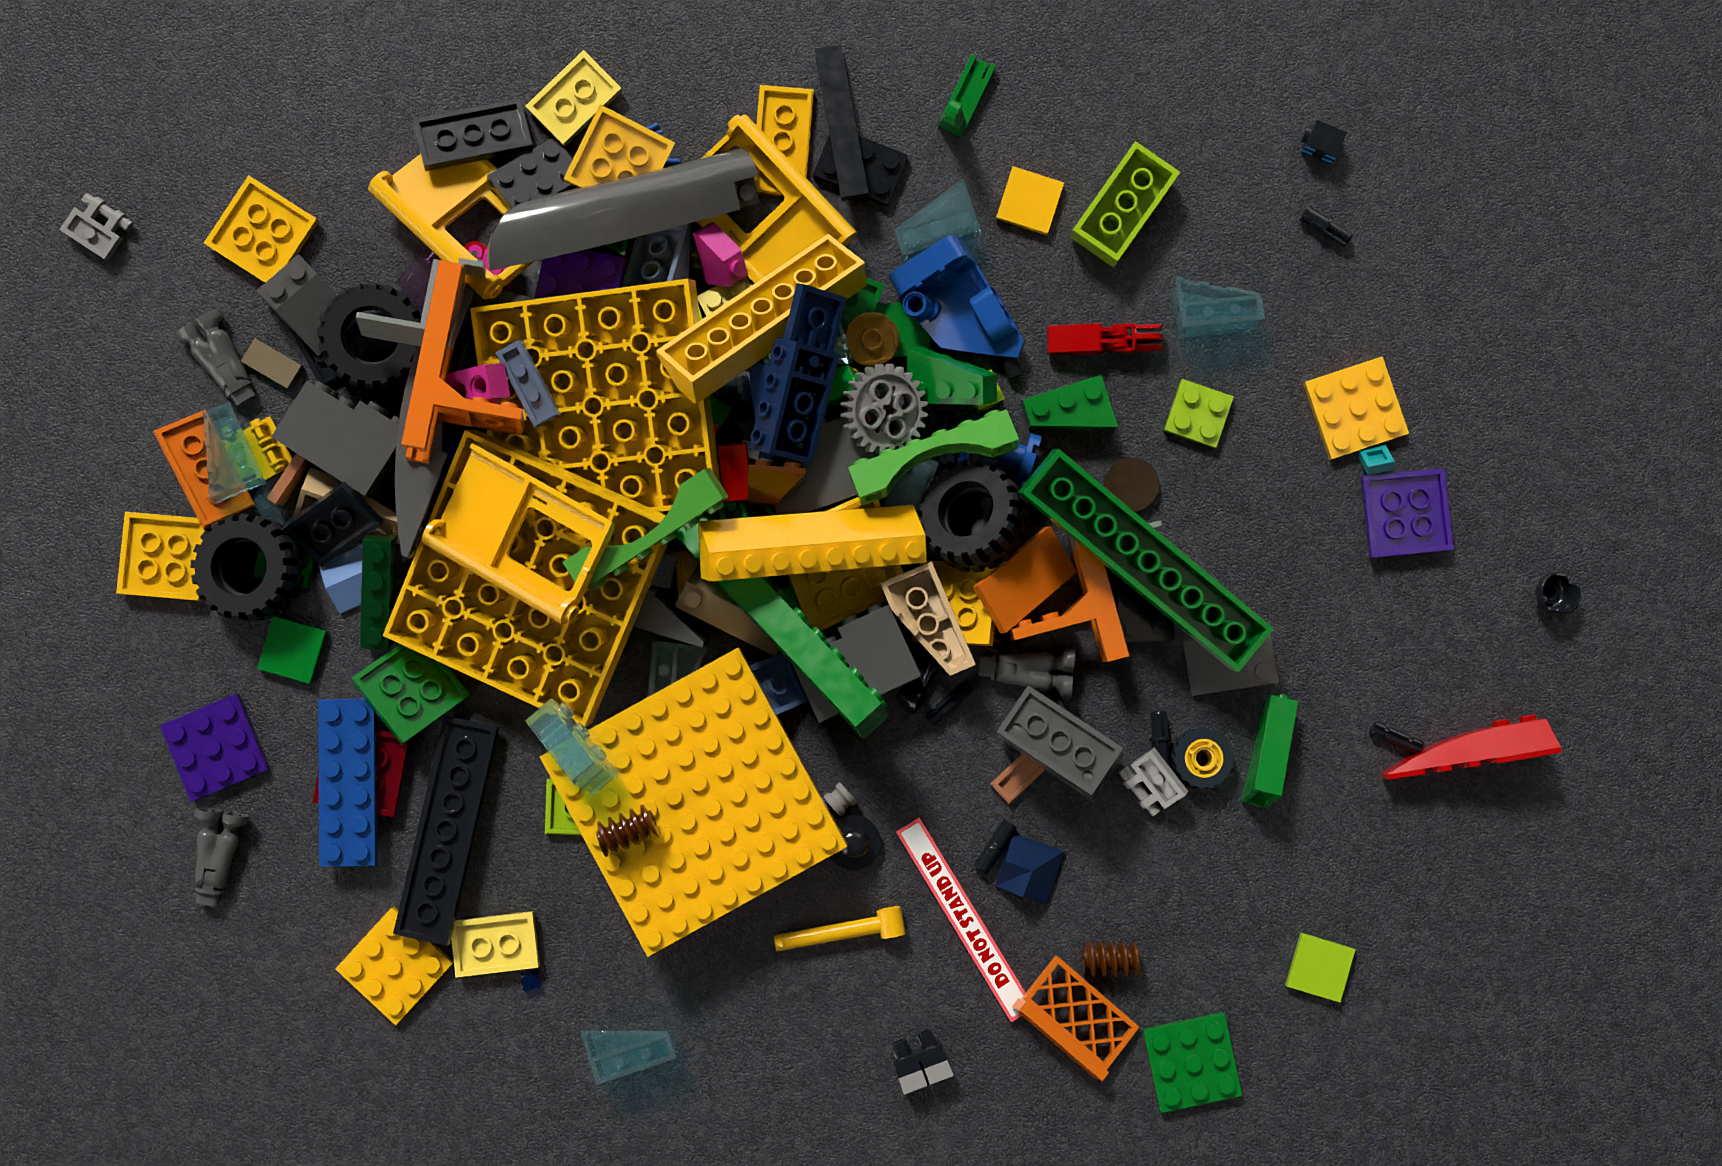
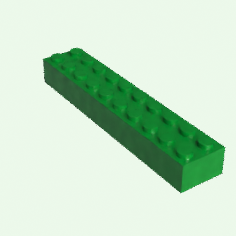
(1145, 560)
(802, 646)

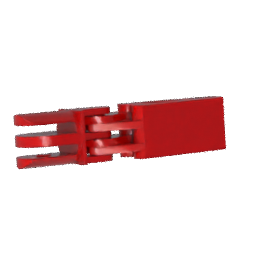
(1093, 338)

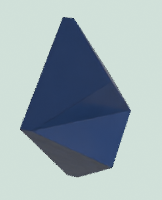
(1029, 868)

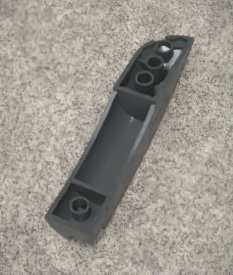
(623, 209)
(417, 482)

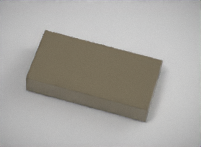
(272, 363)

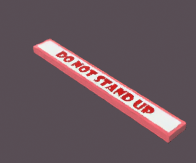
(962, 915)

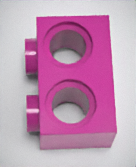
(481, 381)

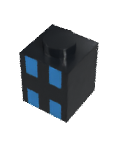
(1322, 141)

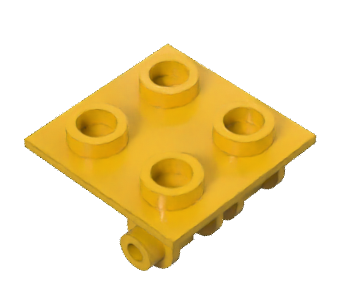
(269, 453)

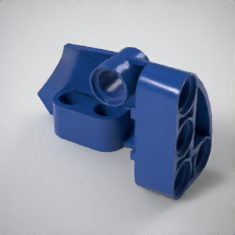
(957, 301)

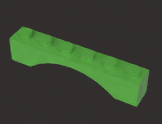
(987, 436)
(693, 499)

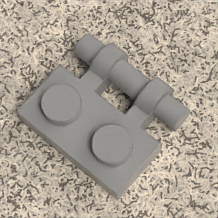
(92, 234)
(1157, 777)

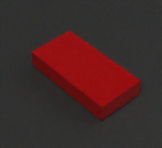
(734, 470)

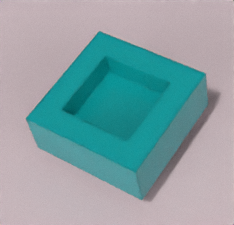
(1376, 460)

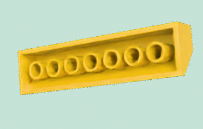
(748, 324)
(810, 542)

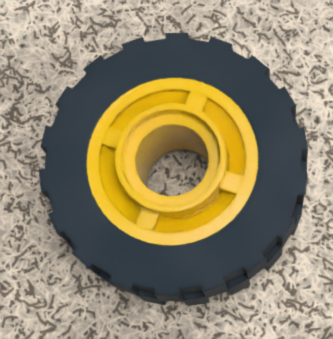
(1218, 753)

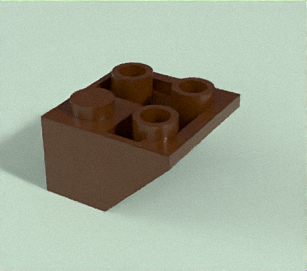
(773, 484)

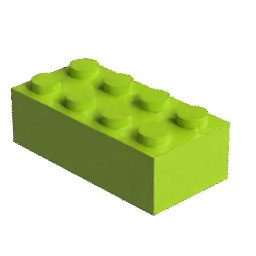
(1124, 204)

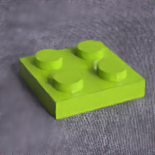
(1198, 413)

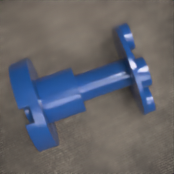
(1018, 460)

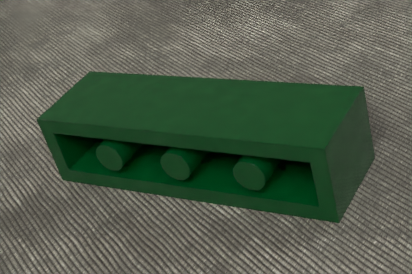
(377, 589)

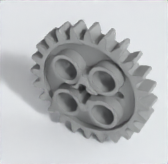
(863, 399)

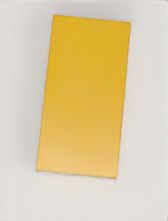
(786, 120)

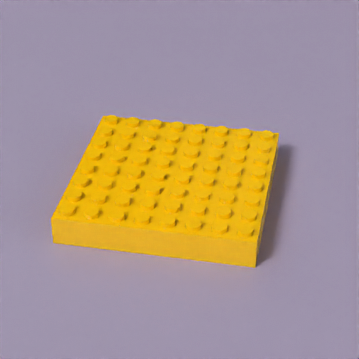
(616, 401)
(501, 639)
(724, 793)

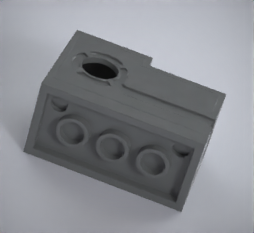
(342, 437)
(828, 477)
(875, 649)
(1060, 743)

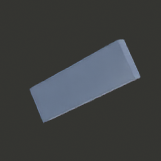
(528, 383)

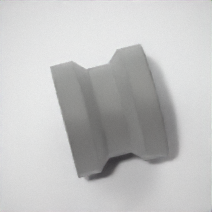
(840, 799)

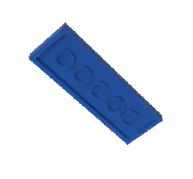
(347, 783)

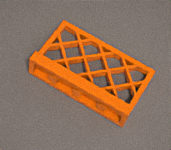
(1067, 1040)

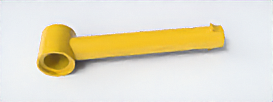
(887, 923)

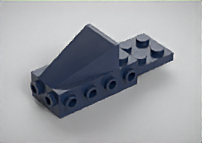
(797, 384)

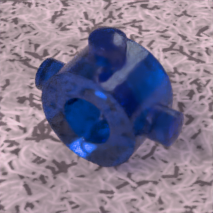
(530, 980)

